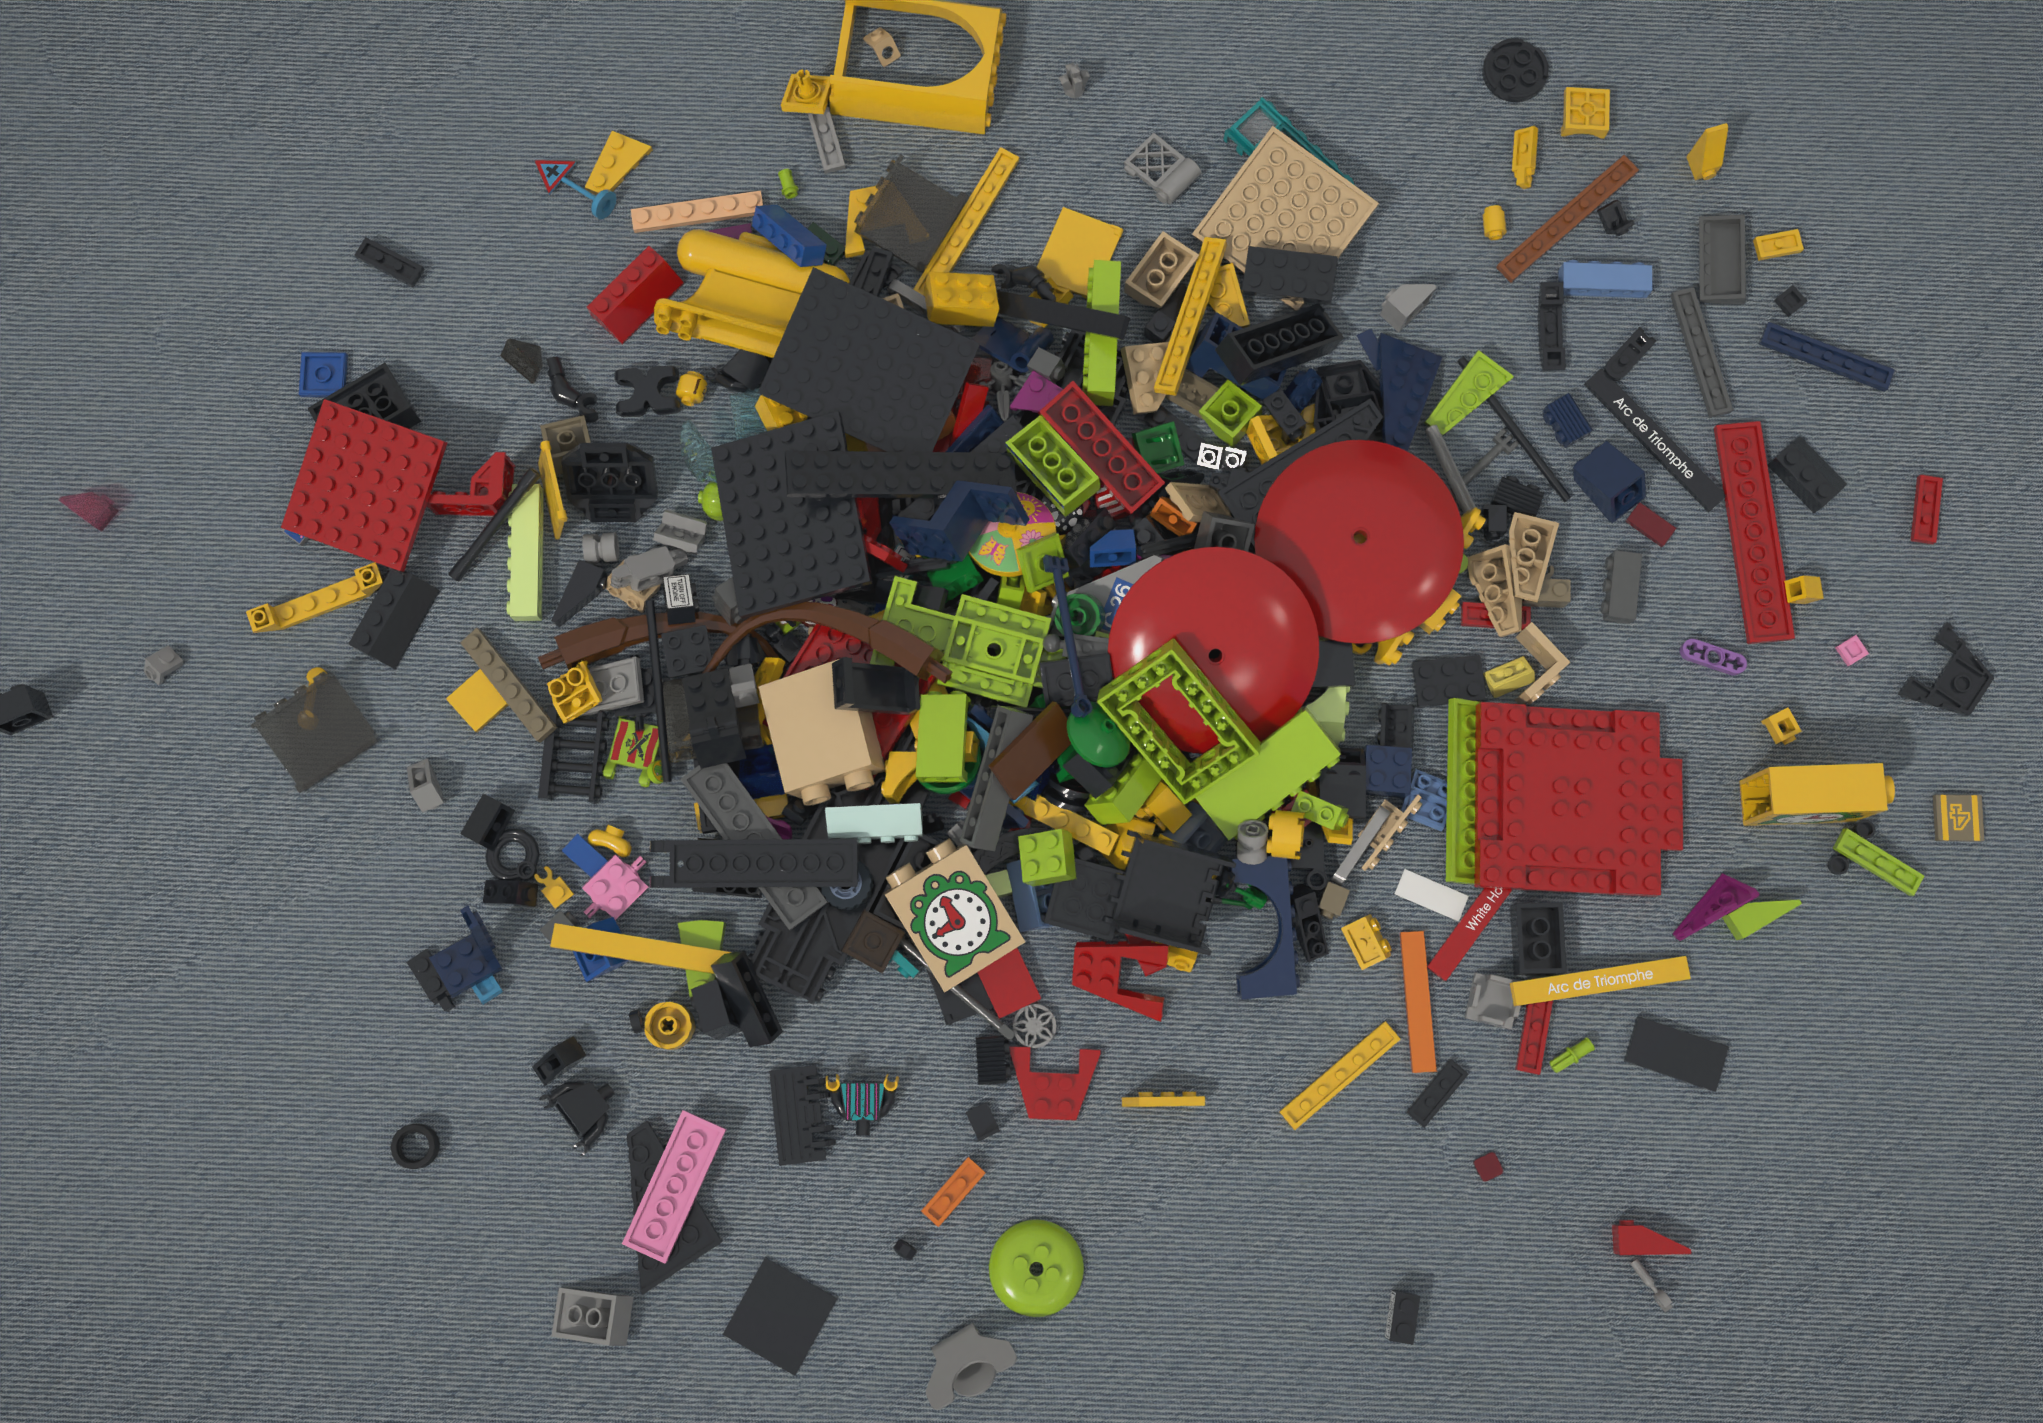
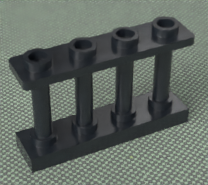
(551, 764)

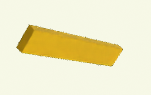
(1339, 1075)

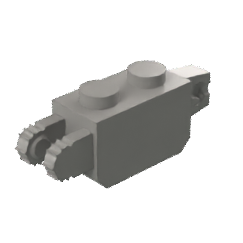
(648, 568)

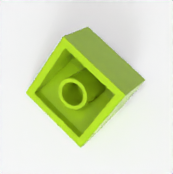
(1230, 413)

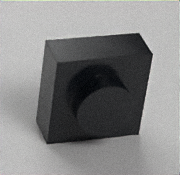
(1790, 300)

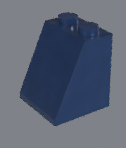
(1610, 481)

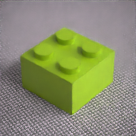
(1047, 857)

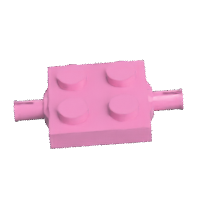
(615, 886)

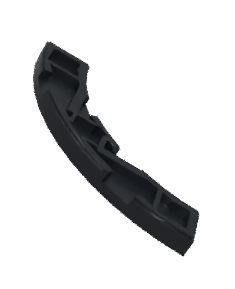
(1006, 846)

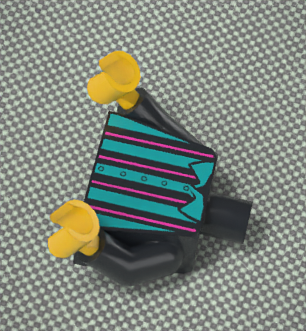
(862, 1101)

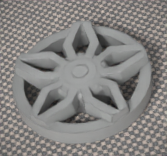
(1034, 1026)

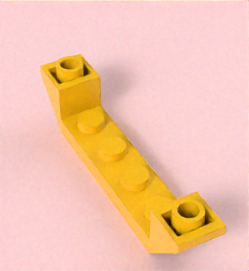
(317, 603)

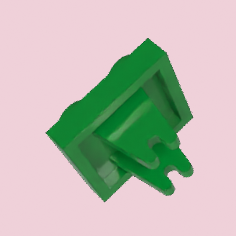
(1159, 447)

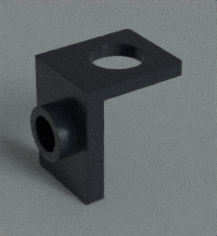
(982, 1121)

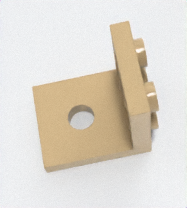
(1547, 655)

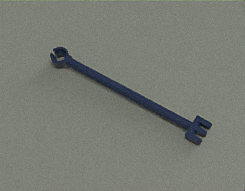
(1059, 566)

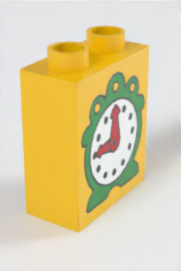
(1815, 794)

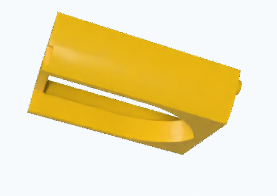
(951, 106)

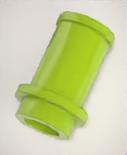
(789, 188)

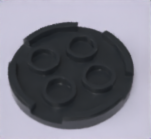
(1515, 70)

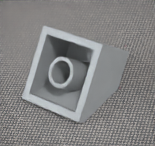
(1406, 303)

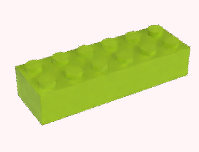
(1101, 351)

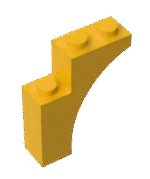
(901, 769)

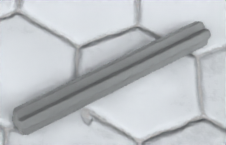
(1450, 468)

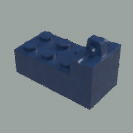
(1204, 357)

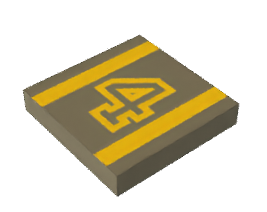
(1958, 818)

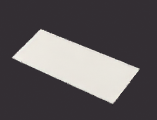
(1431, 895)

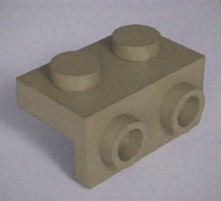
(1193, 393)

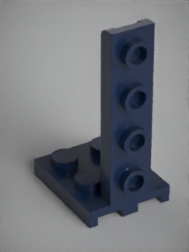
(469, 959)

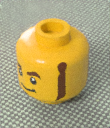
(691, 388)

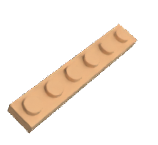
(695, 211)

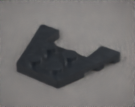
(1959, 683)

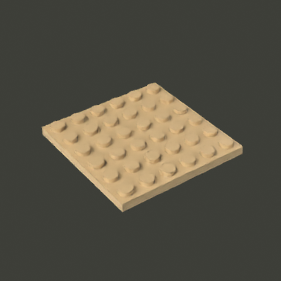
(1286, 203)

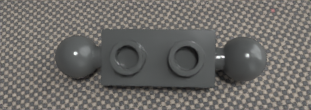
(1084, 645)

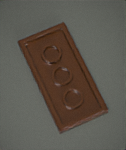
(1032, 751)

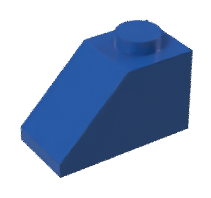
(1114, 549)

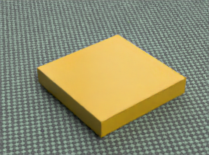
(477, 701)

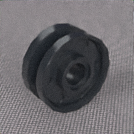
(1067, 794)

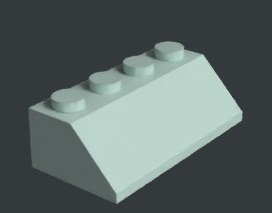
(875, 822)

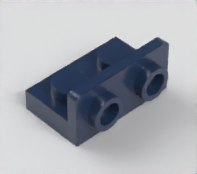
(1303, 388)

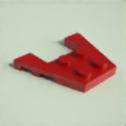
(1053, 1094)

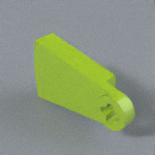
(701, 934)

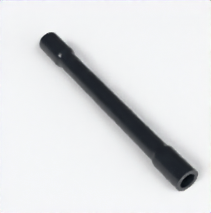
(501, 515)

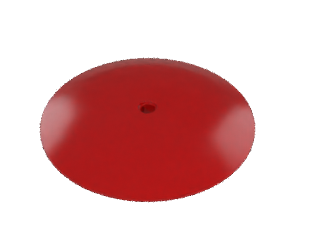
(1409, 531)
(1228, 604)

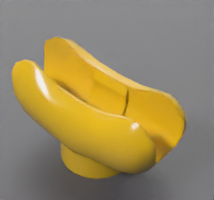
(611, 839)

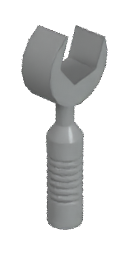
(1660, 1296)

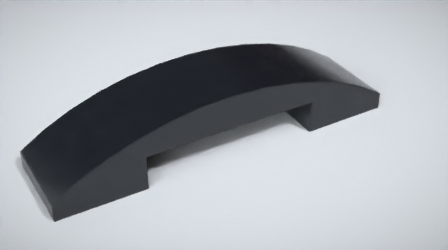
(1550, 326)

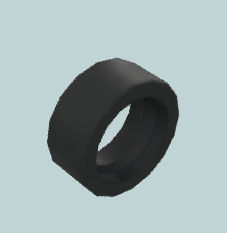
(398, 1138)

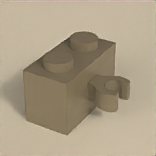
(1553, 592)

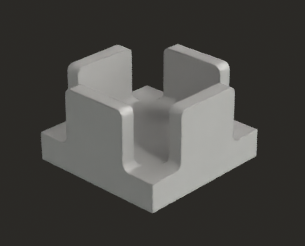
(1491, 1001)

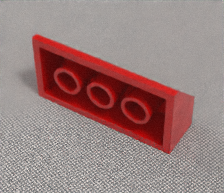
(633, 295)

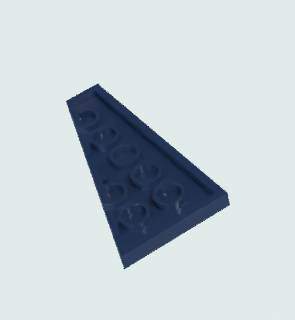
(1404, 386)

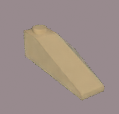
(1530, 550)
(1493, 579)

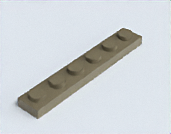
(508, 685)

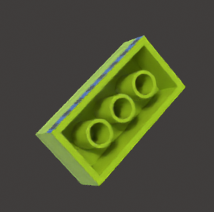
(1053, 465)

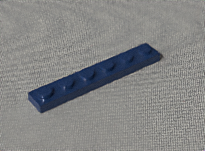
(1826, 356)

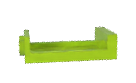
(942, 737)

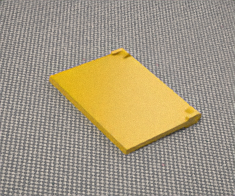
(1074, 247)
(551, 489)

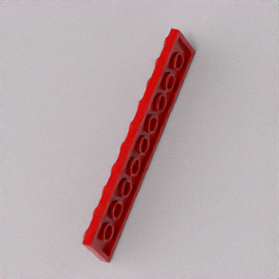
(1753, 532)

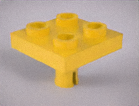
(806, 93)

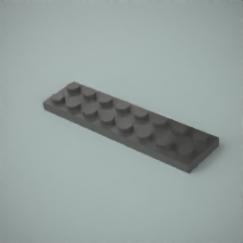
(740, 818)

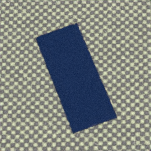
(1371, 347)

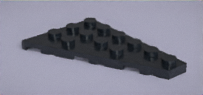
(697, 1234)

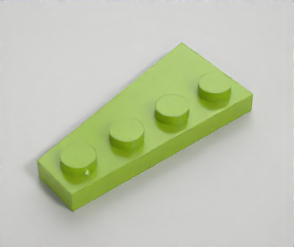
(1470, 389)

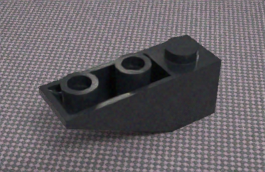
(1308, 923)

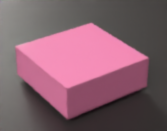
(1852, 650)

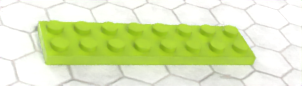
(1461, 792)

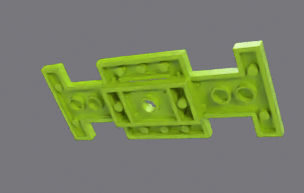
(967, 638)

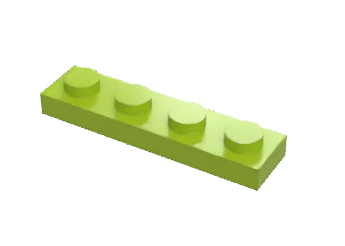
(1878, 862)

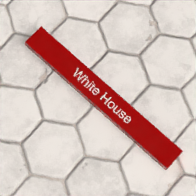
(1467, 931)

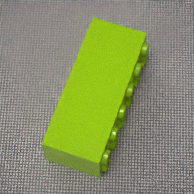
(1285, 762)

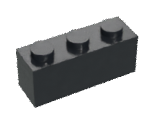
(1084, 534)

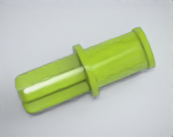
(1571, 1055)

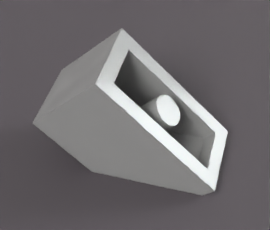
(424, 785)

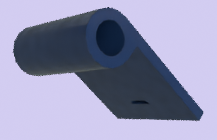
(1012, 344)

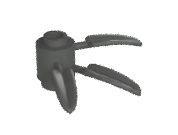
(1002, 382)

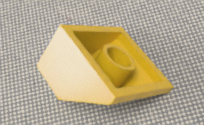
(1125, 841)

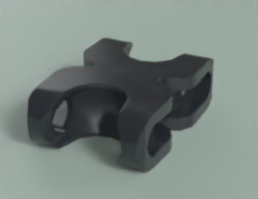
(647, 391)

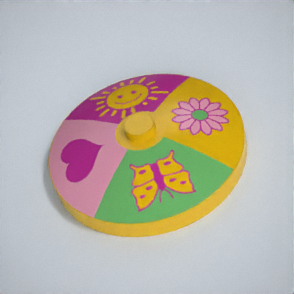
(998, 541)

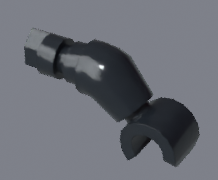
(1025, 275)
(566, 394)

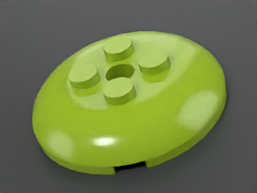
(1042, 1243)

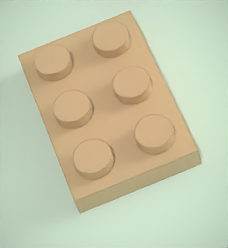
(1195, 499)

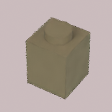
(1332, 900)

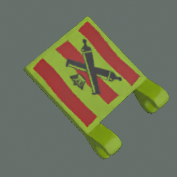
(632, 749)

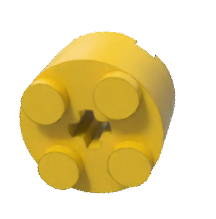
(1286, 834)
(656, 1025)

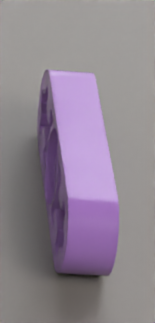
(1726, 668)

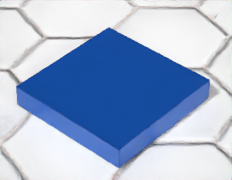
(322, 373)

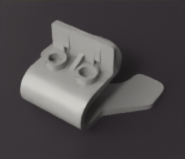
(967, 1365)

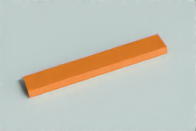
(1417, 1002)

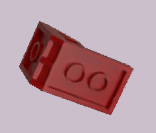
(487, 490)
(871, 521)

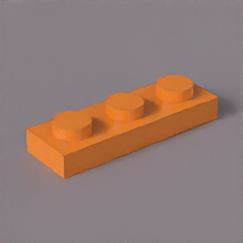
(953, 1192)

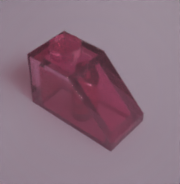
(92, 508)

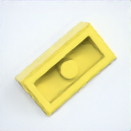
(1509, 677)

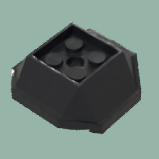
(610, 481)

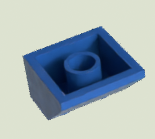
(593, 965)

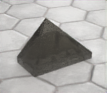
(524, 358)

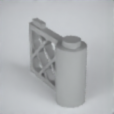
(1174, 180)

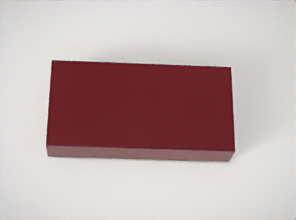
(1650, 524)

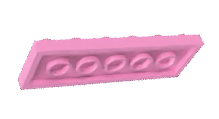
(674, 1186)

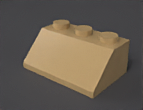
(1160, 271)

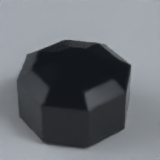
(904, 1249)

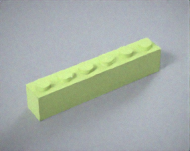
(526, 556)

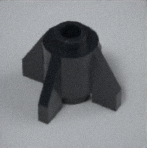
(746, 652)

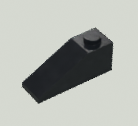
(1164, 320)
(581, 590)

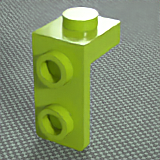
(1321, 811)

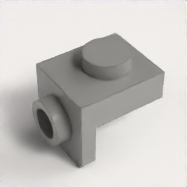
(162, 664)

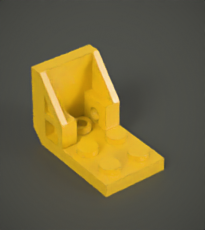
(1266, 434)

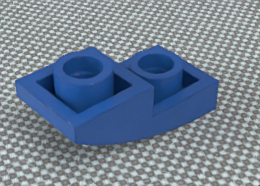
(584, 855)

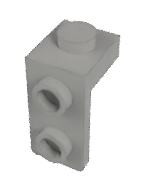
(743, 685)

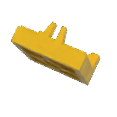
(1586, 111)

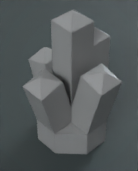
(1074, 80)

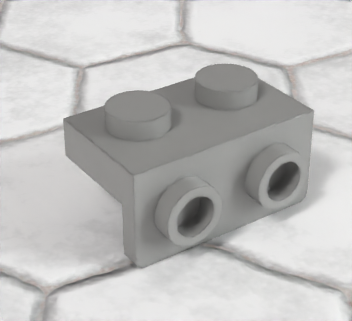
(681, 531)

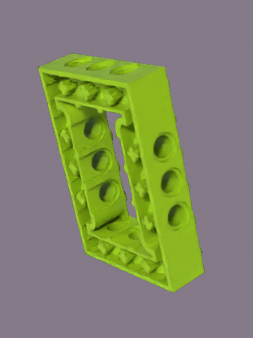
(1185, 779)

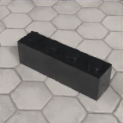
(747, 998)

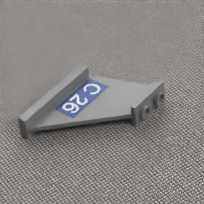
(1109, 591)

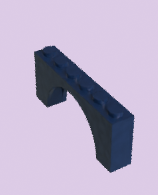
(1277, 971)

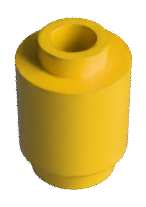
(1494, 222)

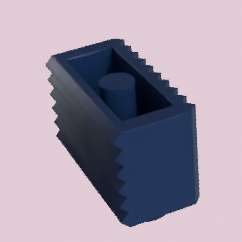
(1566, 420)

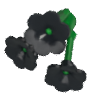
(1252, 896)

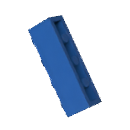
(789, 235)

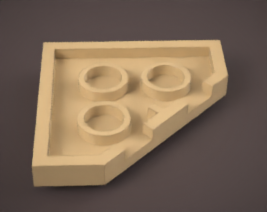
(1141, 371)

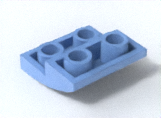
(1434, 800)

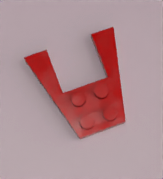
(1099, 970)

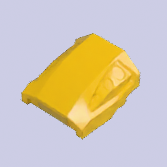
(574, 692)

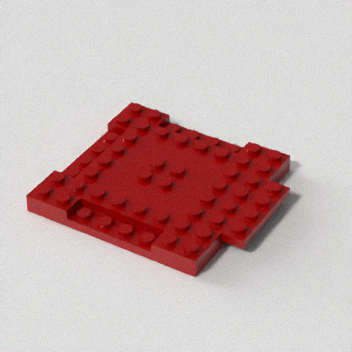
(1573, 800)

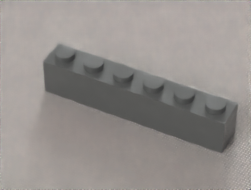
(989, 798)

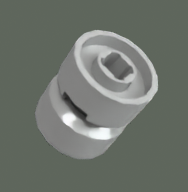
(601, 547)
(1252, 842)

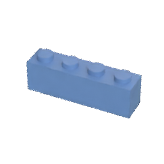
(1606, 279)

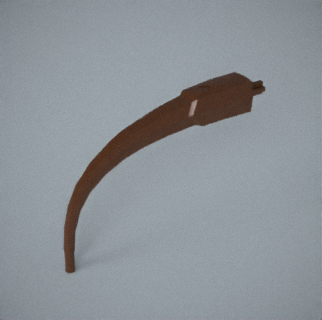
(614, 635)
(882, 635)

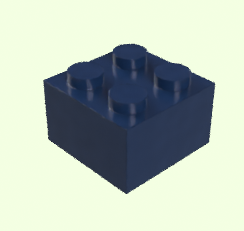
(1388, 771)

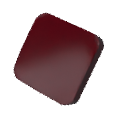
(1488, 1166)

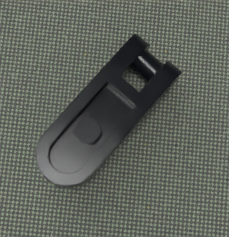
(1628, 355)

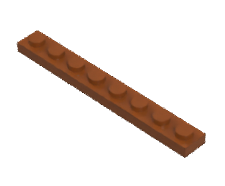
(1567, 218)

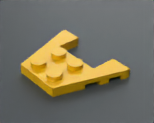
(857, 200)

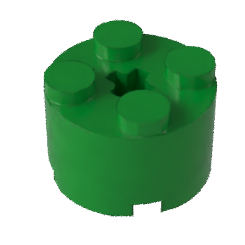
(1093, 613)

